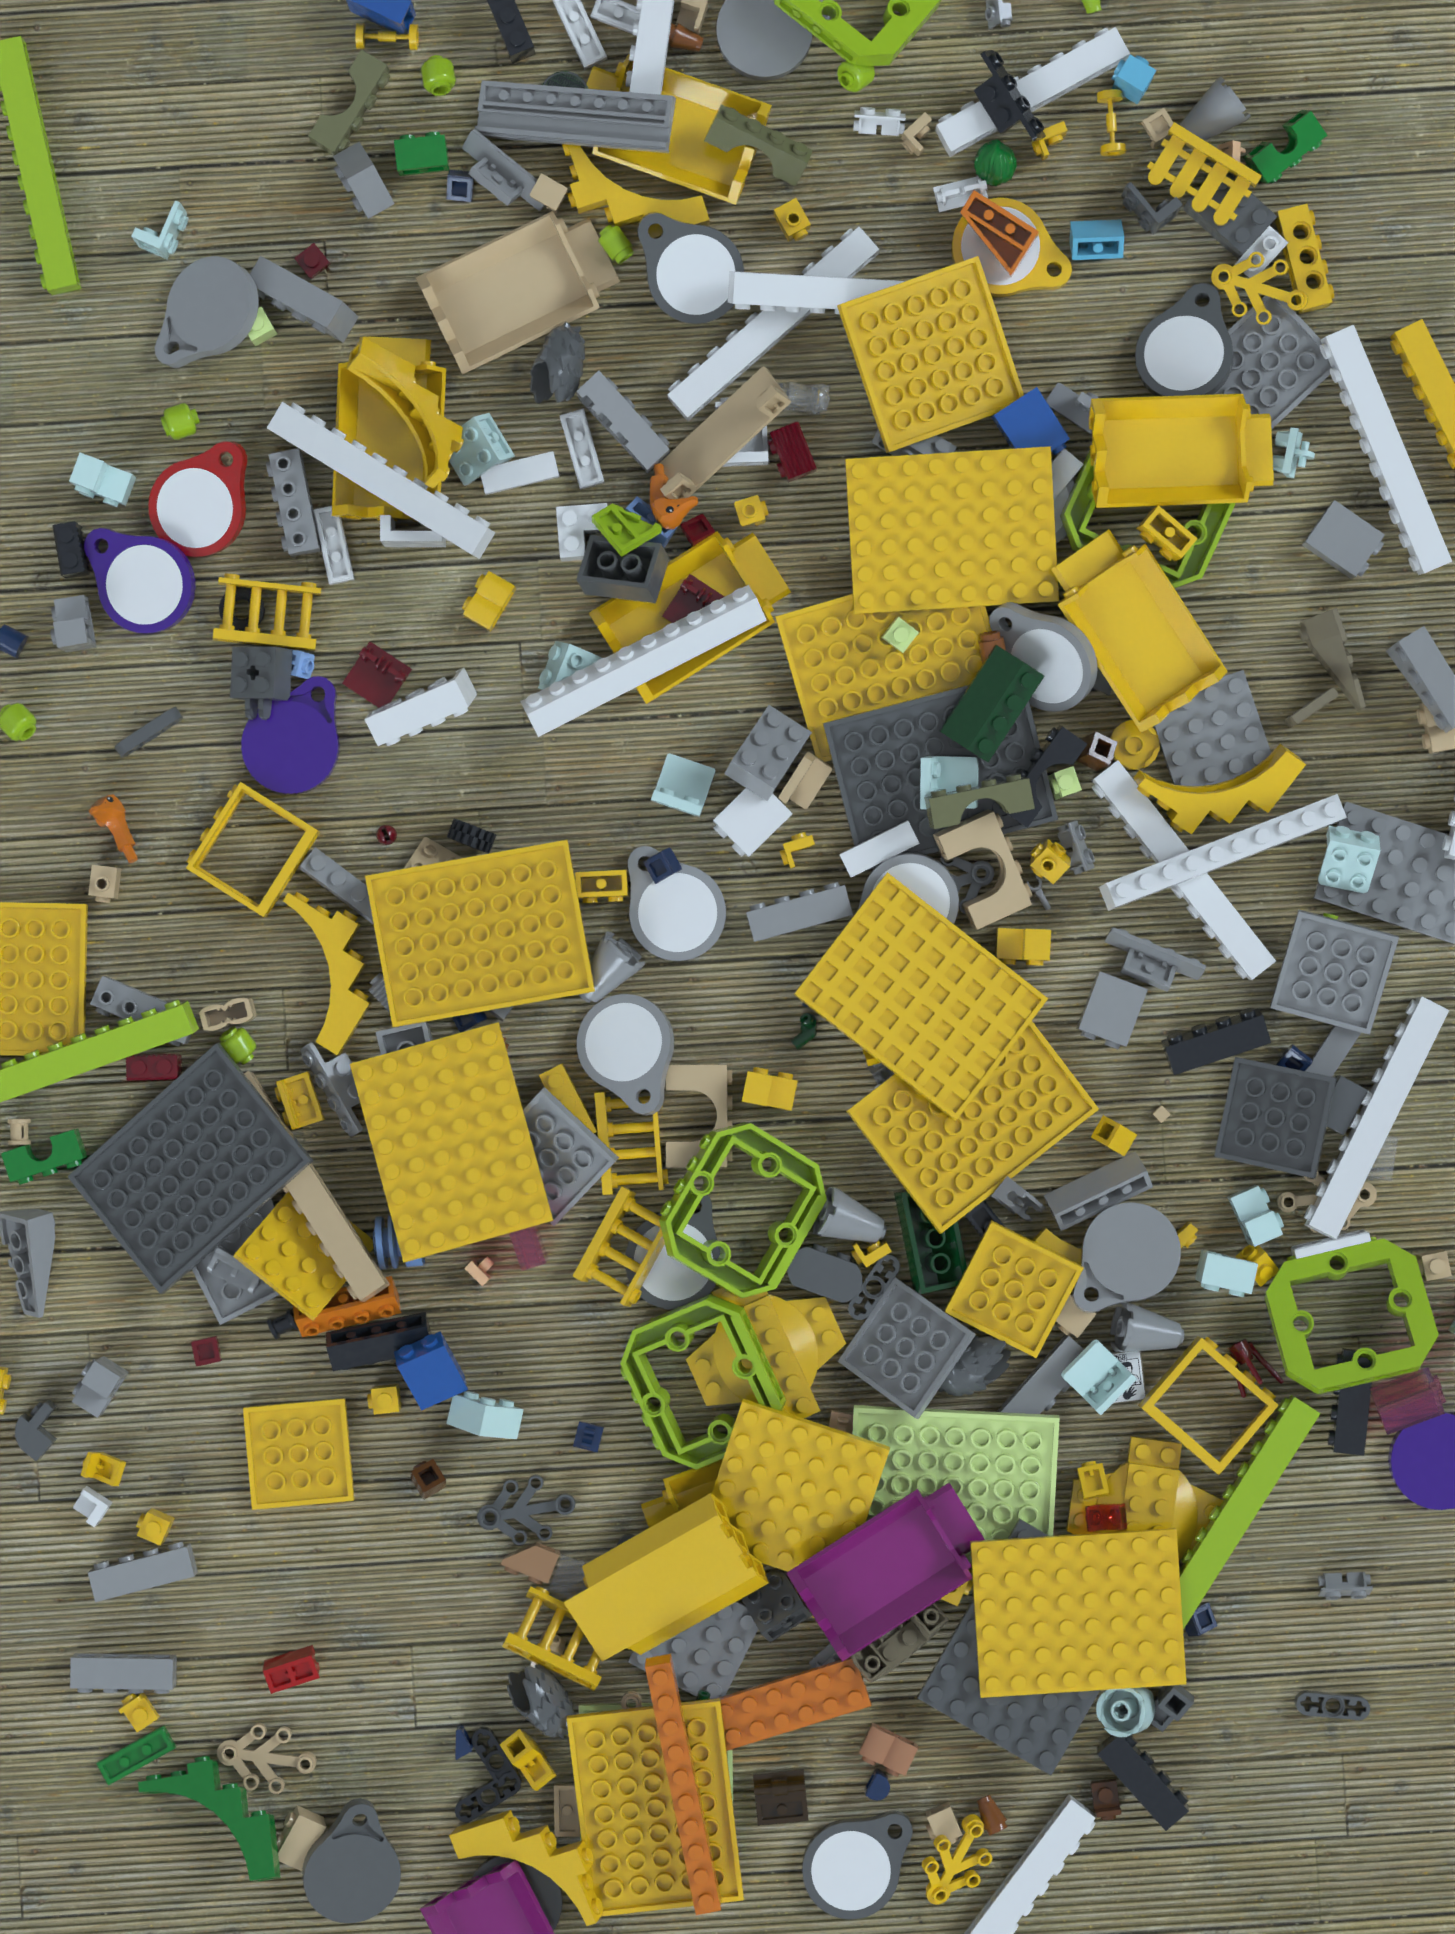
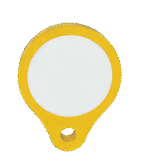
(1032, 270)

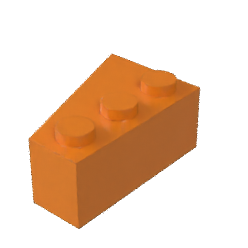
(999, 230)

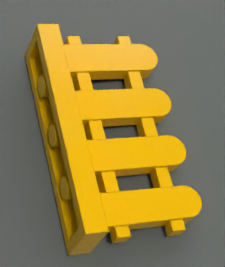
(1194, 162)

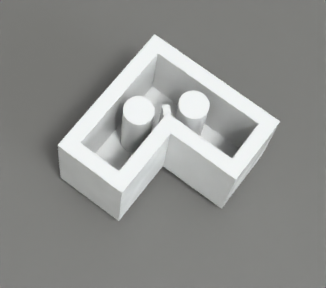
(572, 526)

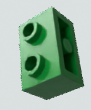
(421, 154)

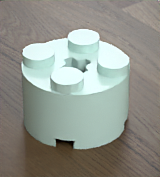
(1121, 1721)

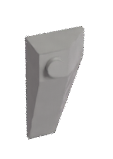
(31, 1246)

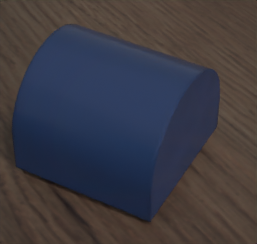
(12, 641)
(1294, 1059)
(877, 1786)

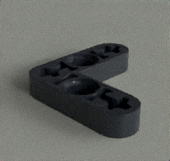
(498, 1774)

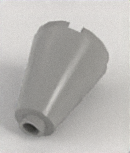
(1215, 112)
(611, 966)
(848, 1219)
(1143, 1330)

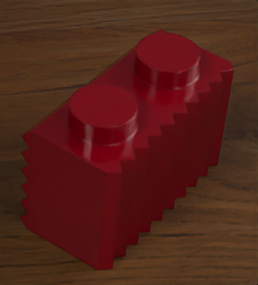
(792, 452)
(153, 1067)

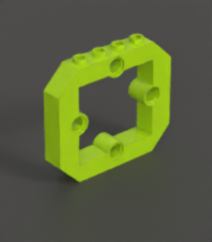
(851, 43)
(1193, 564)
(686, 1198)
(1407, 1284)
(644, 1384)

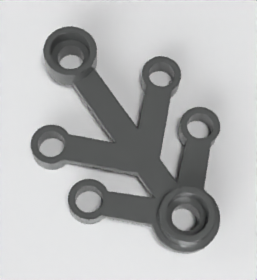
(970, 877)
(521, 1511)

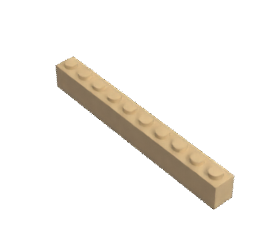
(331, 1226)

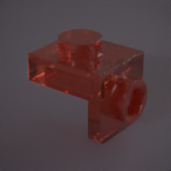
(1106, 1517)

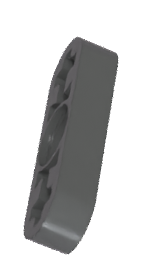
(148, 732)
(889, 1274)
(1313, 1709)

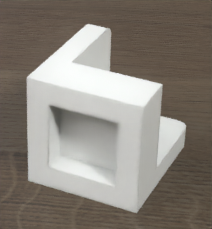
(92, 1505)

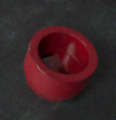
(391, 832)

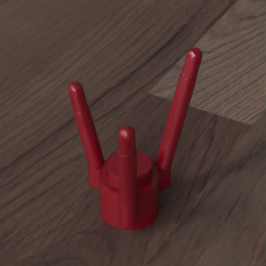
(1243, 1353)

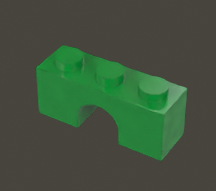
(1303, 136)
(66, 1150)

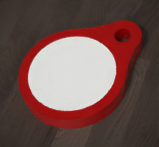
(201, 501)

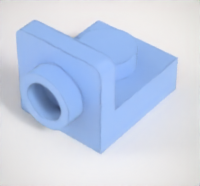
(302, 664)

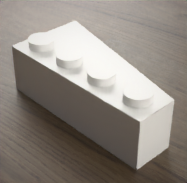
(421, 708)

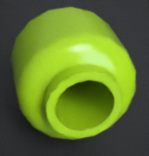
(438, 75)
(855, 77)
(179, 421)
(17, 722)
(238, 1044)

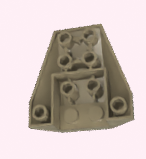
(899, 1643)

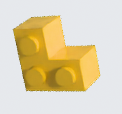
(1023, 944)
(769, 1089)

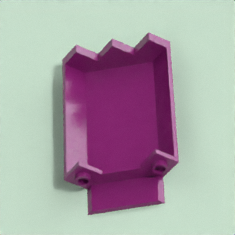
(888, 1569)
(489, 1905)

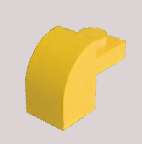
(529, 1758)

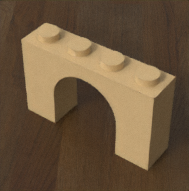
(1009, 892)
(711, 1081)

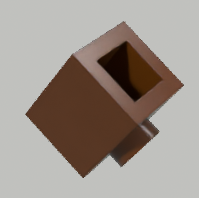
(1098, 751)
(428, 1478)

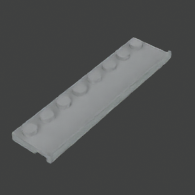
(575, 116)

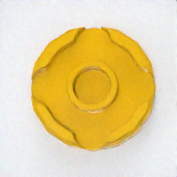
(1134, 748)

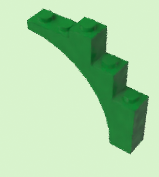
(254, 1833)

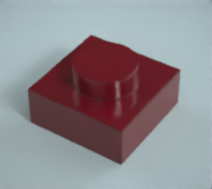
(312, 261)
(697, 529)
(206, 1351)

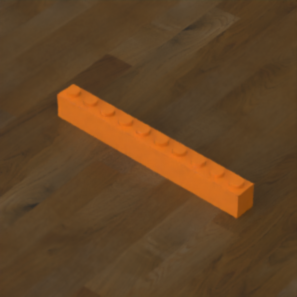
(683, 1784)

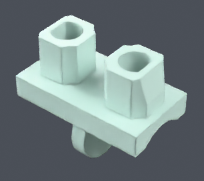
(1292, 441)

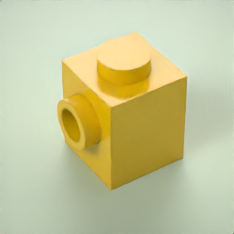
(792, 220)
(1113, 1135)
(385, 1399)
(154, 1526)

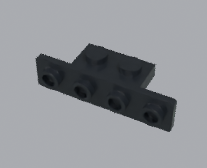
(1004, 101)

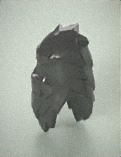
(558, 365)
(977, 1367)
(541, 1700)

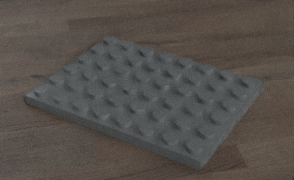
(880, 766)
(190, 1168)
(1027, 1725)

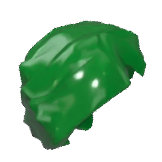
(995, 163)

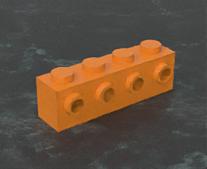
(346, 1311)

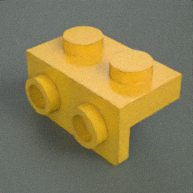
(299, 1101)

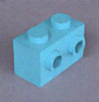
(1133, 77)
(1096, 239)

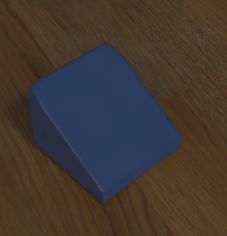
(459, 186)
(662, 865)
(468, 1021)
(1201, 1621)
(463, 1742)

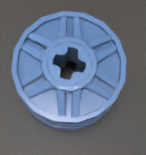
(387, 1246)

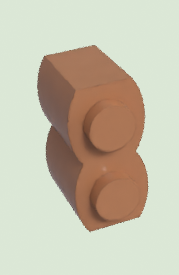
(888, 1749)

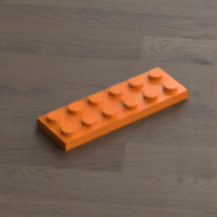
(793, 1703)

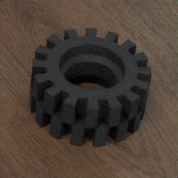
(471, 835)

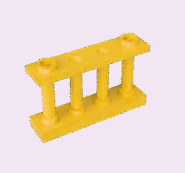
(277, 636)
(608, 1129)
(601, 1247)
(541, 1652)

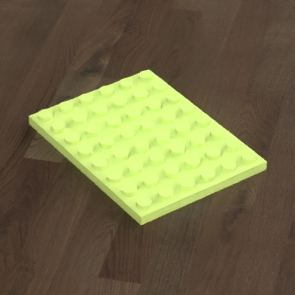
(993, 1460)

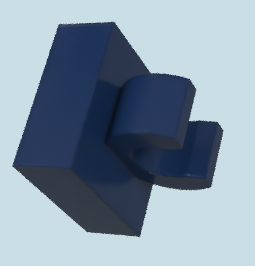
(588, 1436)

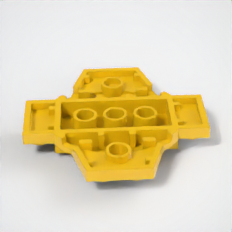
(795, 1338)
(1153, 1494)

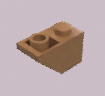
(533, 1560)

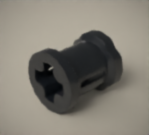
(282, 1324)

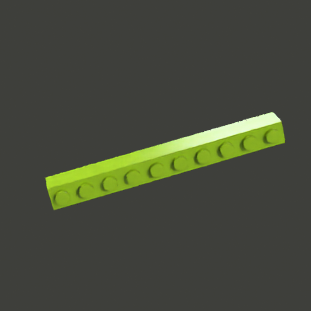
(36, 169)
(97, 1049)
(1243, 1501)

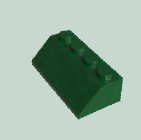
(992, 703)
(933, 1258)

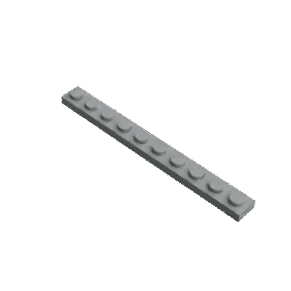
(351, 892)

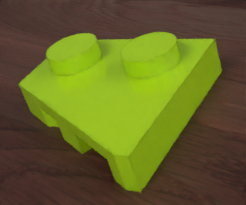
(623, 528)

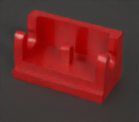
(291, 1669)

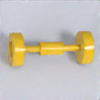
(387, 36)
(1110, 97)

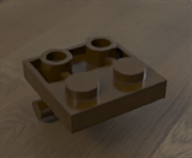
(780, 1796)

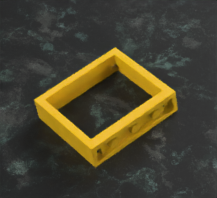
(211, 835)
(1228, 1364)

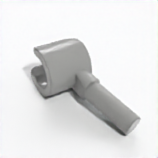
(1039, 893)

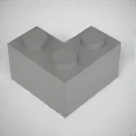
(362, 178)
(72, 624)
(99, 1385)

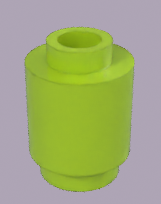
(615, 244)

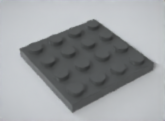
(1275, 1117)

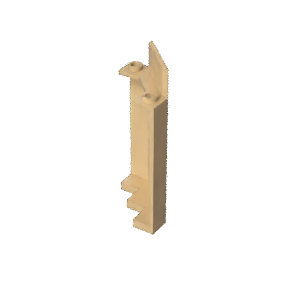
(517, 288)

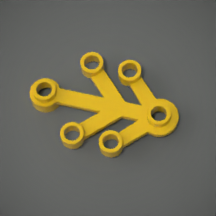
(1254, 286)
(940, 1889)

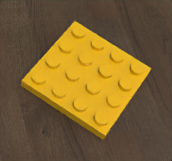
(291, 1260)
(1014, 1289)
(298, 1453)

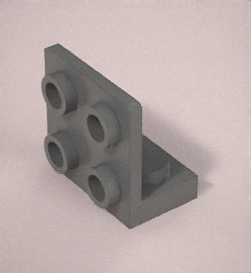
(1149, 218)
(776, 1606)

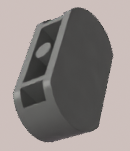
(825, 1273)

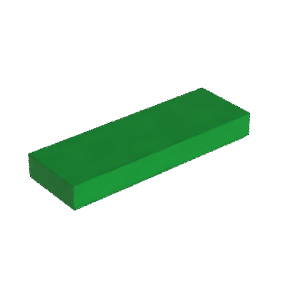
(136, 1755)

